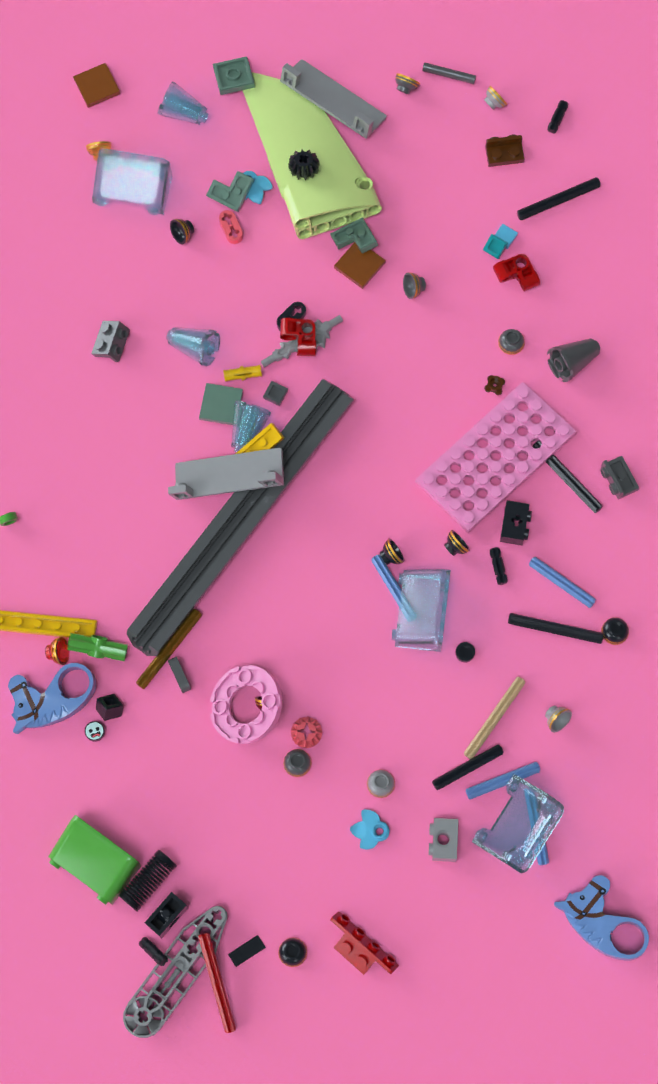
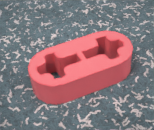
(233, 226)

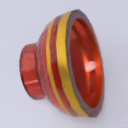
(58, 651)

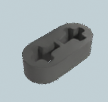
(179, 675)

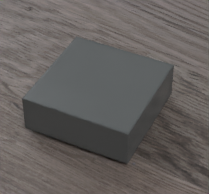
(275, 393)

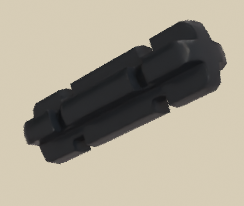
(557, 116)
(498, 566)
(153, 951)

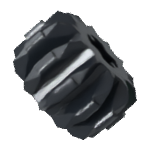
(303, 164)

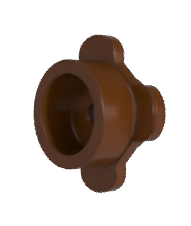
(494, 380)

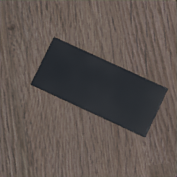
(246, 950)

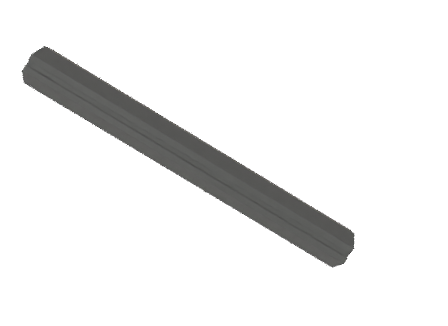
(235, 524)

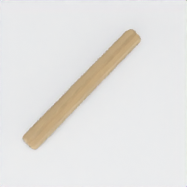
(494, 718)

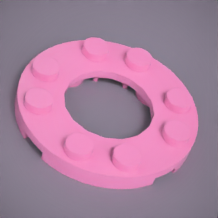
(225, 691)

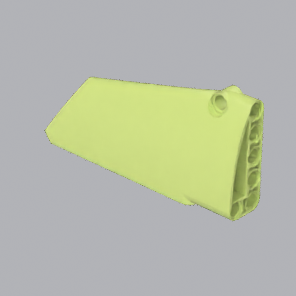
(293, 123)

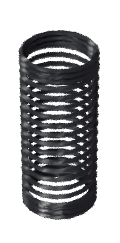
(128, 894)

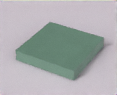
(233, 75)
(219, 403)

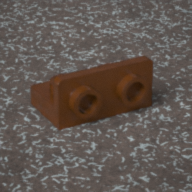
(504, 150)

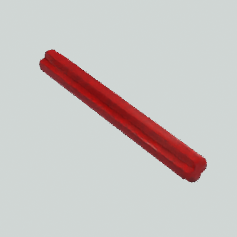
(217, 983)

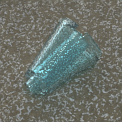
(182, 106)
(195, 343)
(247, 423)

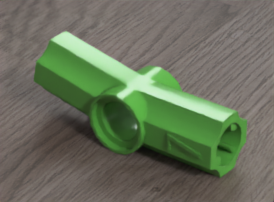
(97, 646)

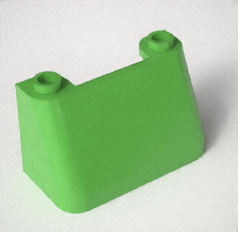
(94, 860)

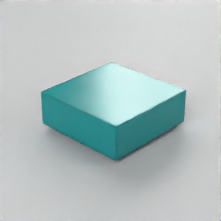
(495, 246)

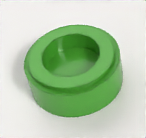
(8, 519)

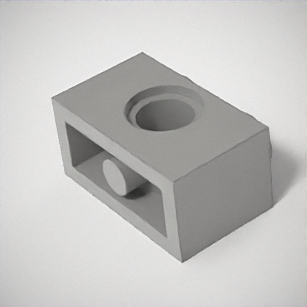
(445, 827)

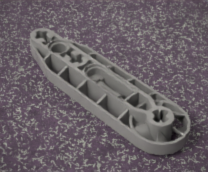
(183, 962)

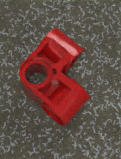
(508, 270)
(292, 329)

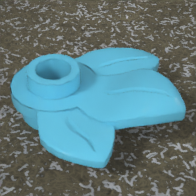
(259, 185)
(367, 829)

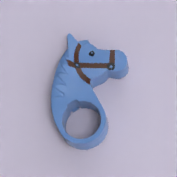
(47, 708)
(587, 918)

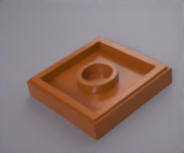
(96, 85)
(359, 266)

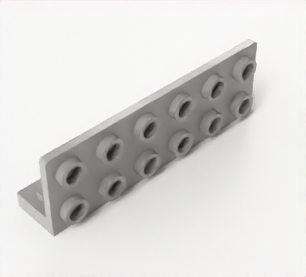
(332, 98)
(228, 474)

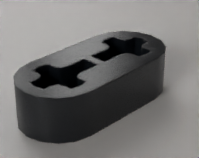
(289, 312)

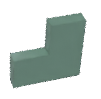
(235, 194)
(355, 232)

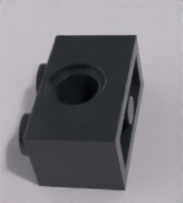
(166, 915)

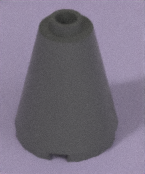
(571, 358)

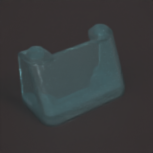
(132, 180)
(422, 609)
(521, 826)

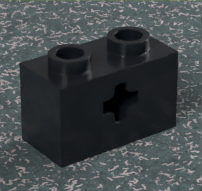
(515, 512)

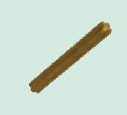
(168, 649)

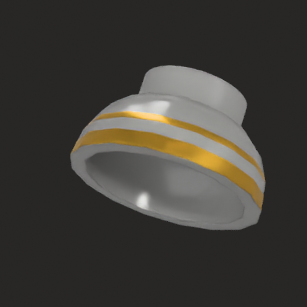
(494, 99)
(557, 718)
(380, 783)

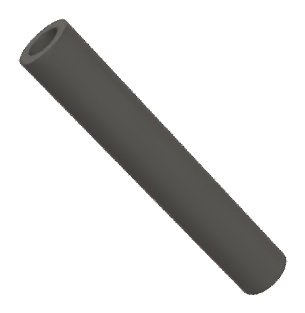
(449, 73)

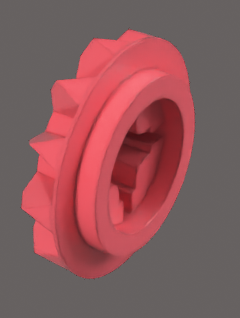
(312, 739)

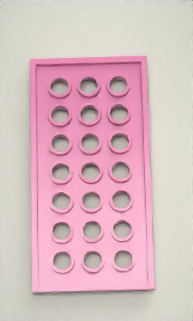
(509, 481)

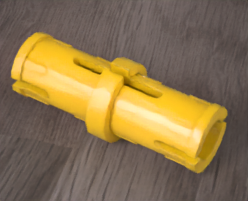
(242, 373)

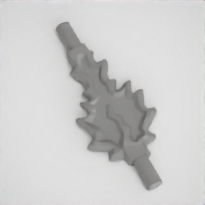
(287, 348)

